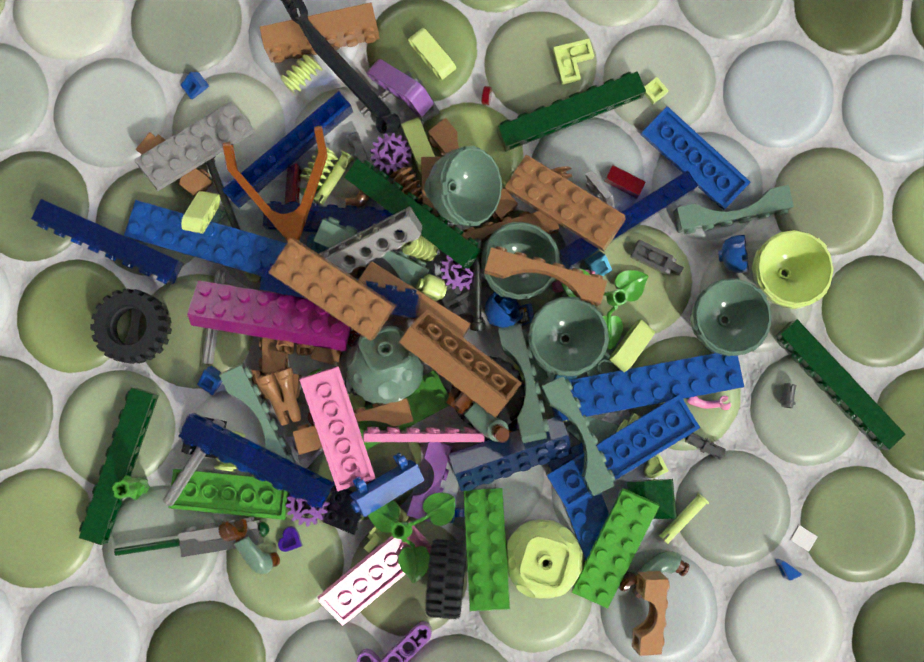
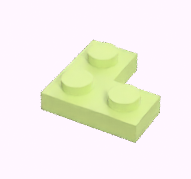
(568, 56)

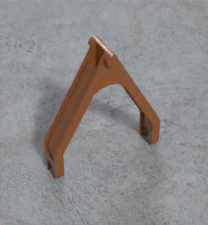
(293, 223)

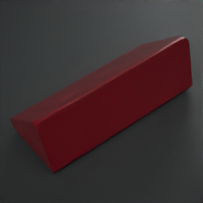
(625, 181)
(293, 184)

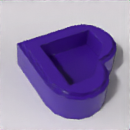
(290, 540)

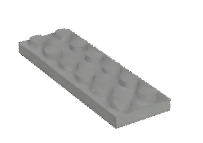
(193, 146)

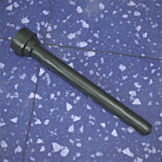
(224, 198)
(477, 322)

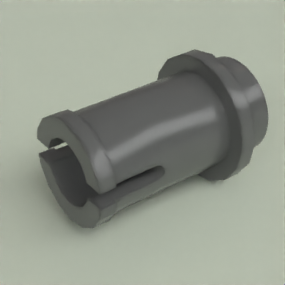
(788, 396)

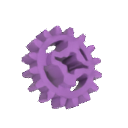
(383, 155)
(457, 277)
(298, 514)

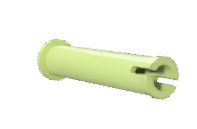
(333, 177)
(684, 517)

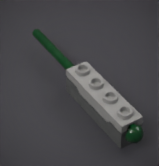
(201, 541)

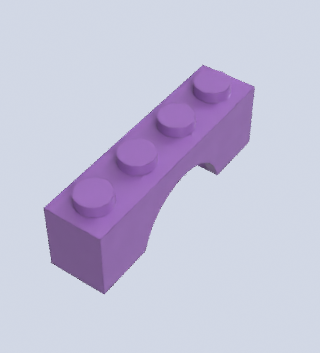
(438, 457)

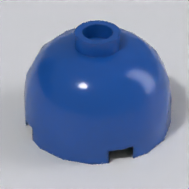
(734, 254)
(502, 311)

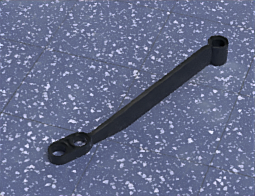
(385, 120)

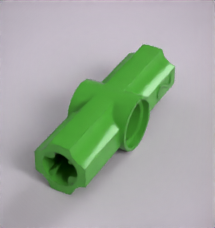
(130, 487)

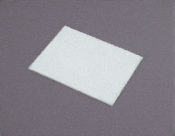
(804, 538)

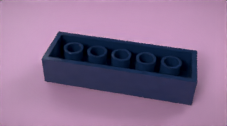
(497, 459)

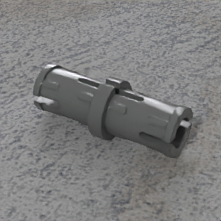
(705, 445)

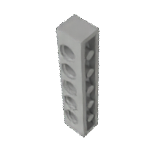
(386, 229)

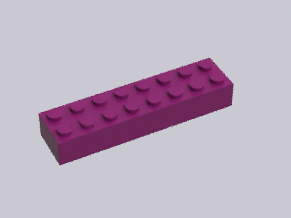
(266, 316)

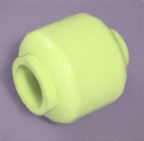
(432, 287)

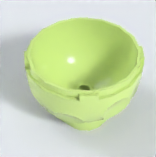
(805, 263)
(541, 541)

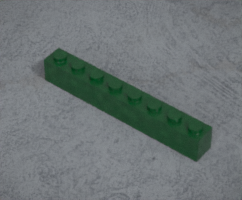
(571, 110)
(394, 200)
(839, 385)
(119, 463)

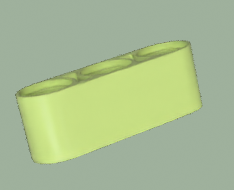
(432, 53)
(417, 140)
(200, 212)
(632, 345)

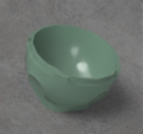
(465, 186)
(528, 240)
(746, 315)
(581, 325)
(381, 375)

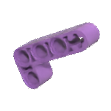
(401, 86)
(398, 650)

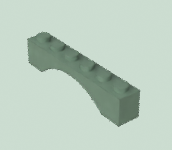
(694, 216)
(409, 270)
(240, 384)
(530, 419)
(594, 473)

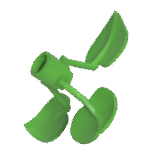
(630, 288)
(412, 560)

